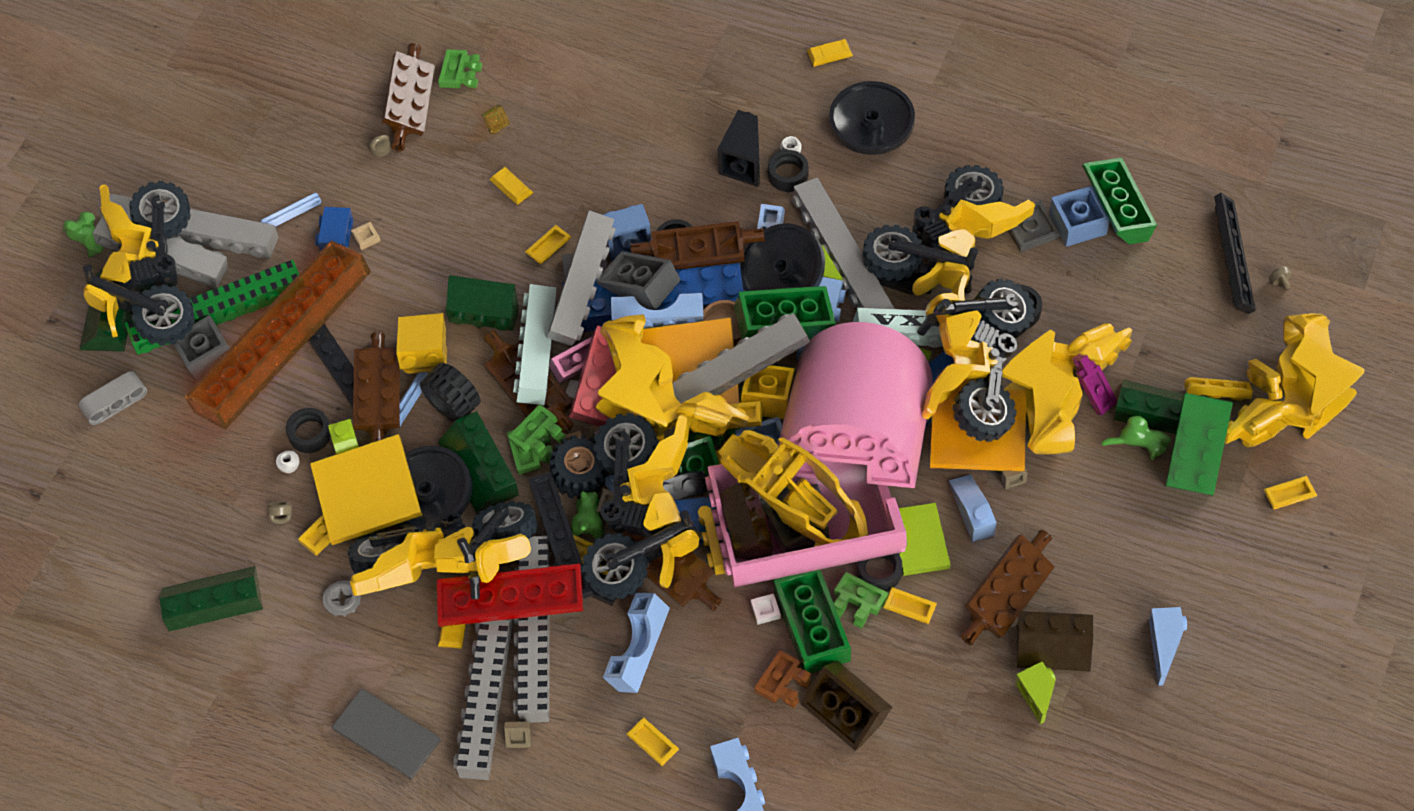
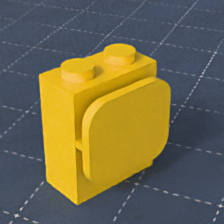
(421, 342)

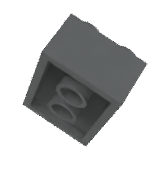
(640, 276)

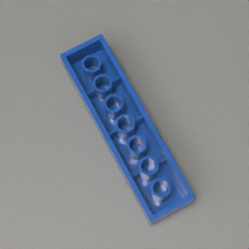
(714, 283)

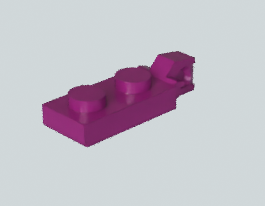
(1094, 384)

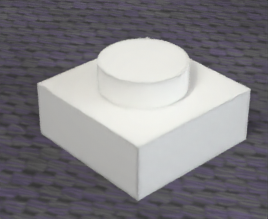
(765, 609)

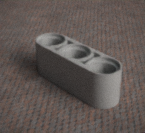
(112, 398)

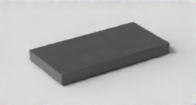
(386, 734)

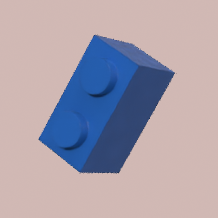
(334, 226)

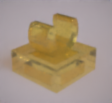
(495, 119)

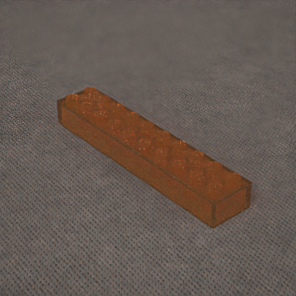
(277, 335)

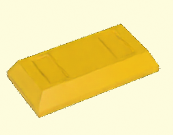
(829, 52)
(511, 186)
(548, 244)
(1290, 492)
(910, 605)
(452, 636)
(652, 741)

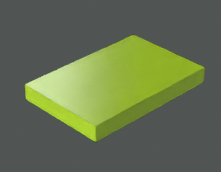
(925, 540)

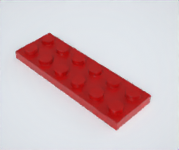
(511, 595)

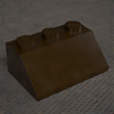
(746, 522)
(1055, 639)
(845, 705)

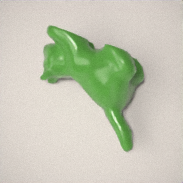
(82, 232)
(1138, 434)
(587, 517)

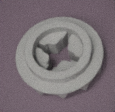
(333, 594)

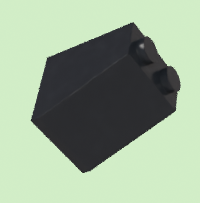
(740, 150)

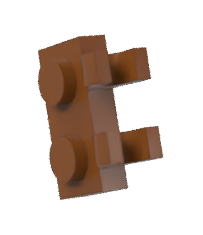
(777, 677)

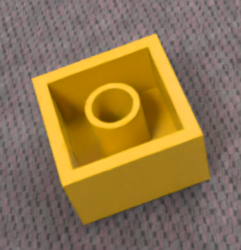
(771, 388)

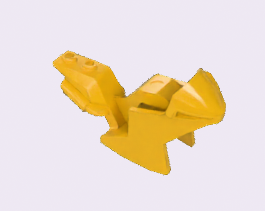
(1313, 385)
(646, 386)
(1051, 389)
(769, 469)

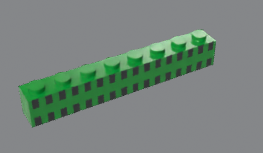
(230, 300)

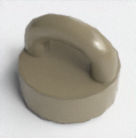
(380, 145)
(1281, 276)
(280, 508)

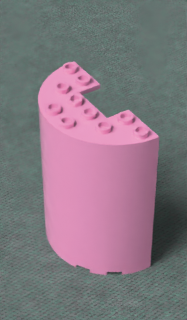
(860, 402)
(881, 511)

